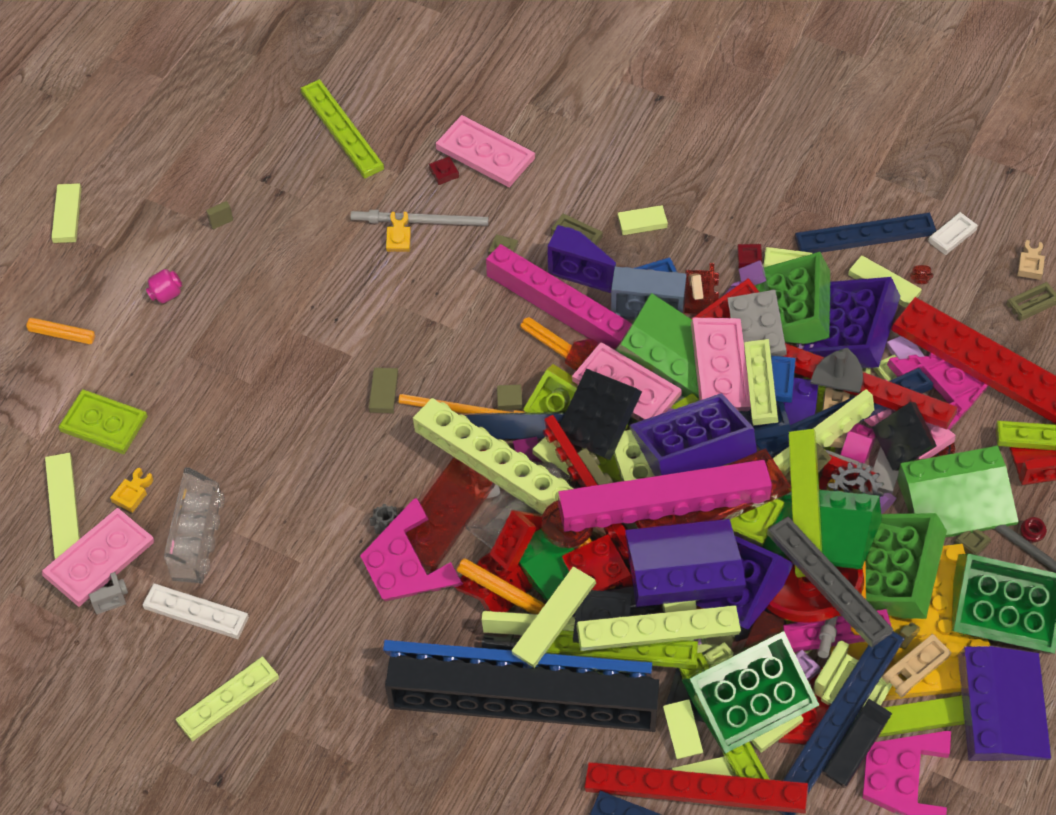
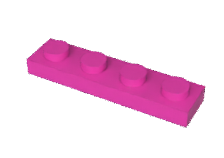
(806, 635)

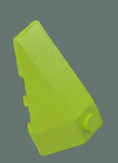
(552, 392)

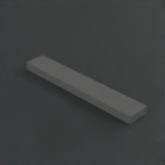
(830, 582)

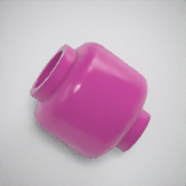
(164, 286)

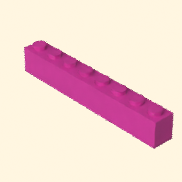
(556, 297)
(664, 495)

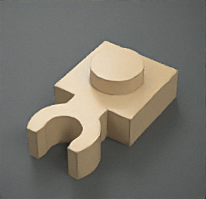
(1031, 262)

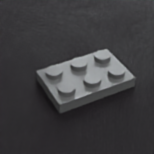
(759, 319)

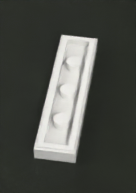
(195, 611)

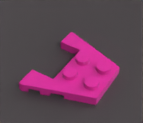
(951, 382)
(396, 565)
(894, 770)

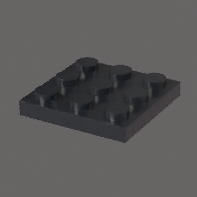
(599, 413)

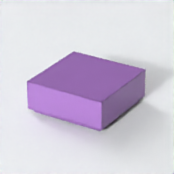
(754, 272)

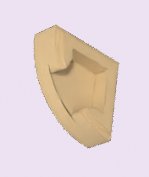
(695, 282)

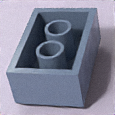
(633, 287)

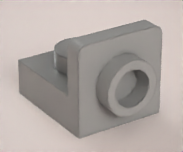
(109, 597)

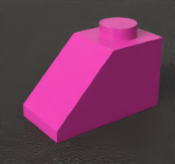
(859, 443)

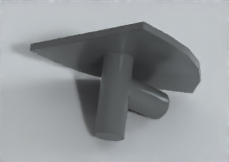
(839, 371)

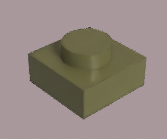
(509, 243)

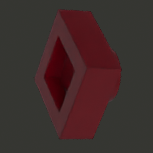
(444, 170)
(748, 254)

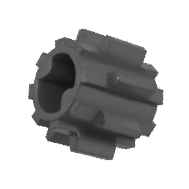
(380, 514)

